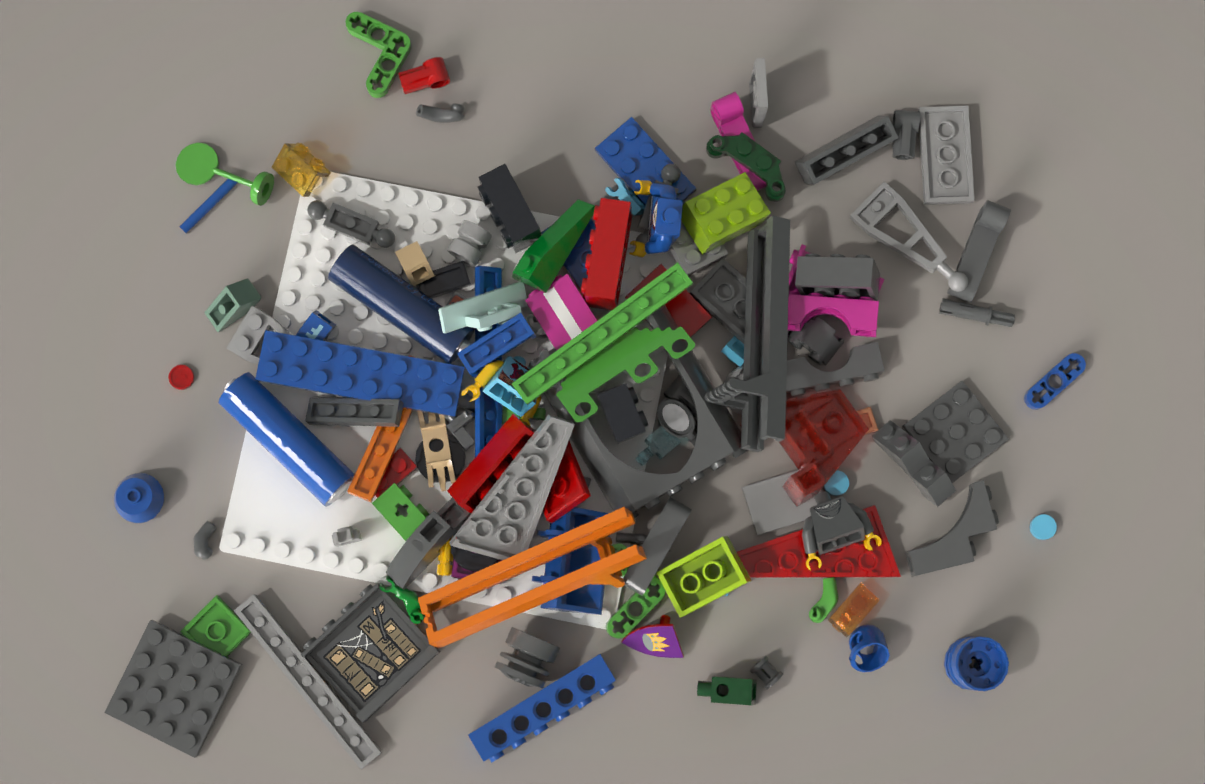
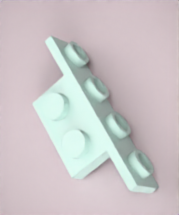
(484, 309)

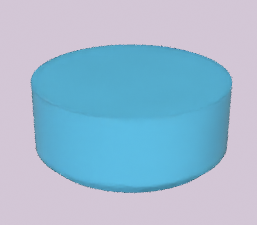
(837, 484)
(1043, 527)

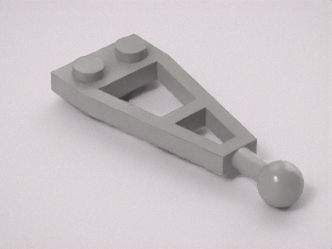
(877, 207)
(251, 334)

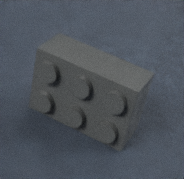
(838, 276)

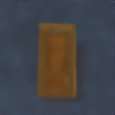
(853, 610)

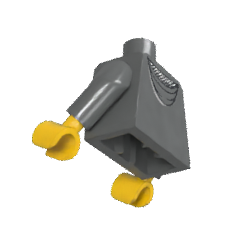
(834, 526)

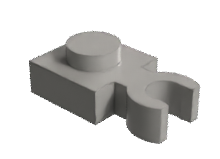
(346, 536)

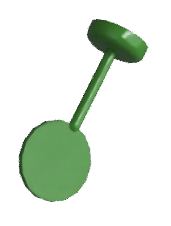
(200, 163)

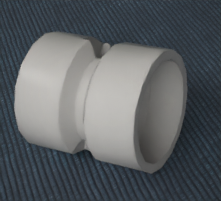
(469, 243)

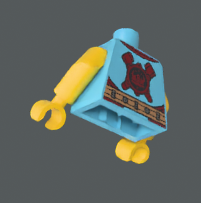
(497, 383)

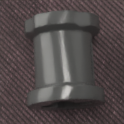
(768, 678)

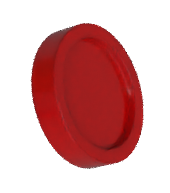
(181, 377)

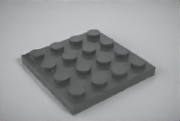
(173, 688)

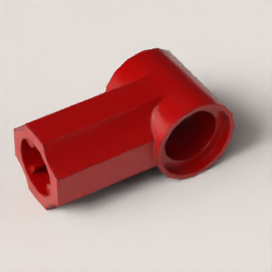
(430, 74)

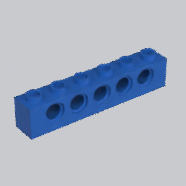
(483, 736)

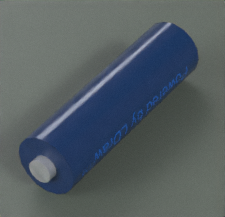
(397, 302)

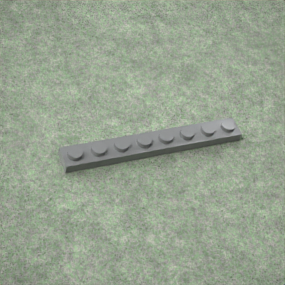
(308, 681)

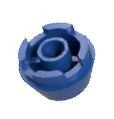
(138, 498)

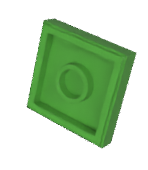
(217, 627)

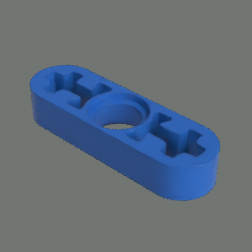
(1063, 364)

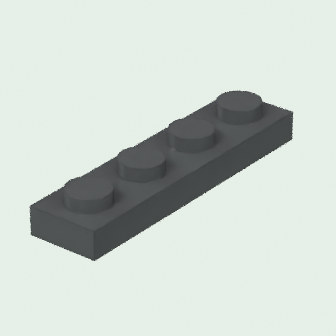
(354, 412)

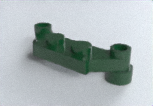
(753, 158)

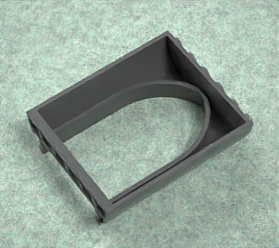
(632, 488)

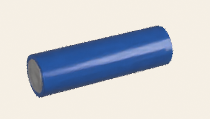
(286, 438)

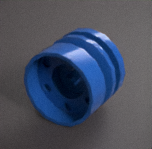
(988, 670)

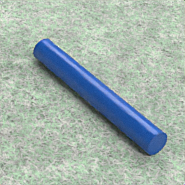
(199, 213)

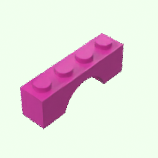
(858, 315)

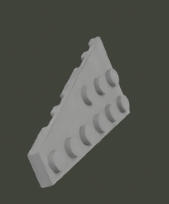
(512, 507)

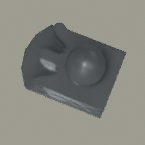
(457, 428)

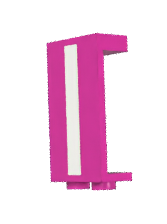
(561, 311)

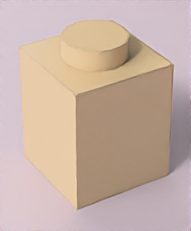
(414, 263)

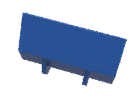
(586, 598)

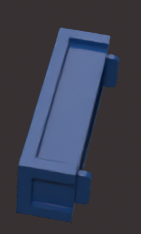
(496, 344)

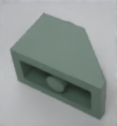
(232, 304)

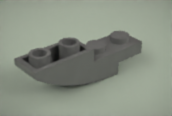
(425, 542)

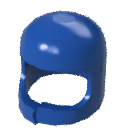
(870, 636)

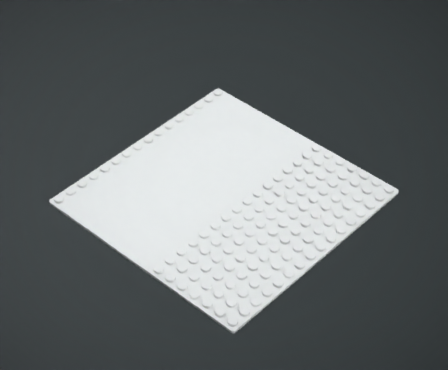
(281, 519)

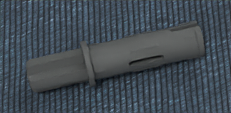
(976, 313)

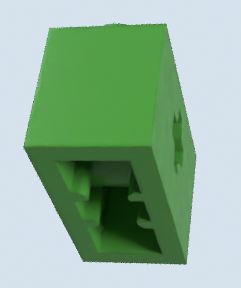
(388, 506)

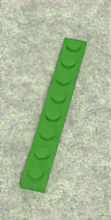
(602, 333)

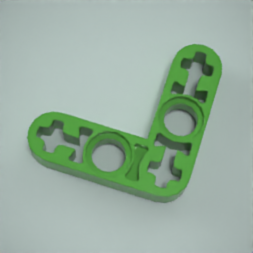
(386, 44)
(647, 603)

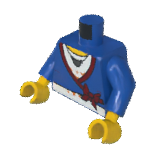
(664, 218)

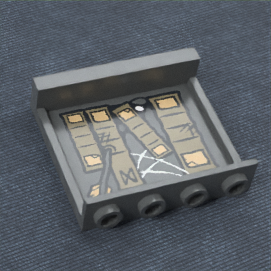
(370, 651)

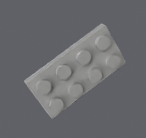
(946, 155)

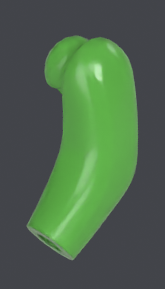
(827, 602)

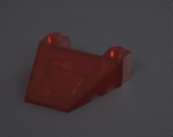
(818, 439)

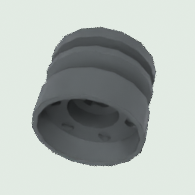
(527, 658)

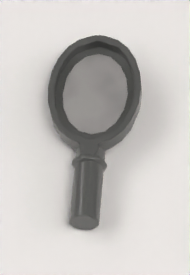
(677, 419)

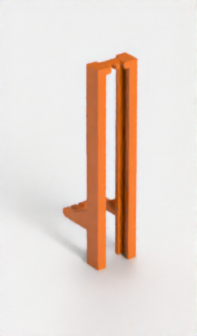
(602, 572)

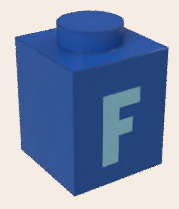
(316, 327)

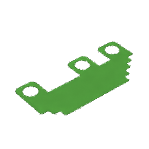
(621, 355)

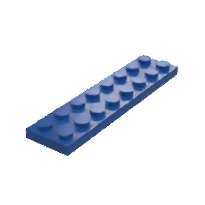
(359, 373)

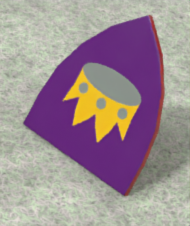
(655, 640)

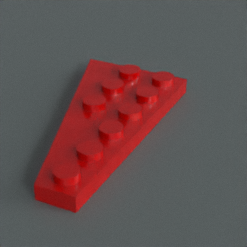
(787, 557)

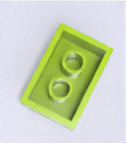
(724, 213)
(703, 576)

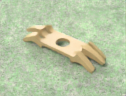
(439, 459)

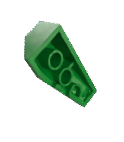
(549, 252)

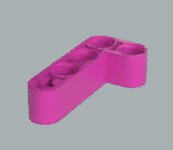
(729, 119)

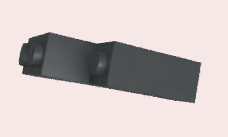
(954, 546)

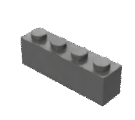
(846, 149)

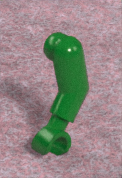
(408, 597)

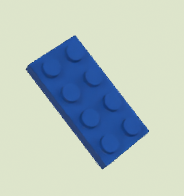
(637, 157)

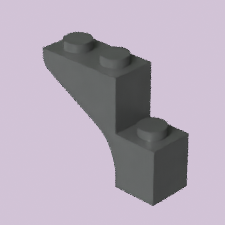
(912, 458)

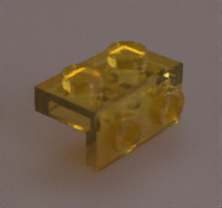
(299, 168)

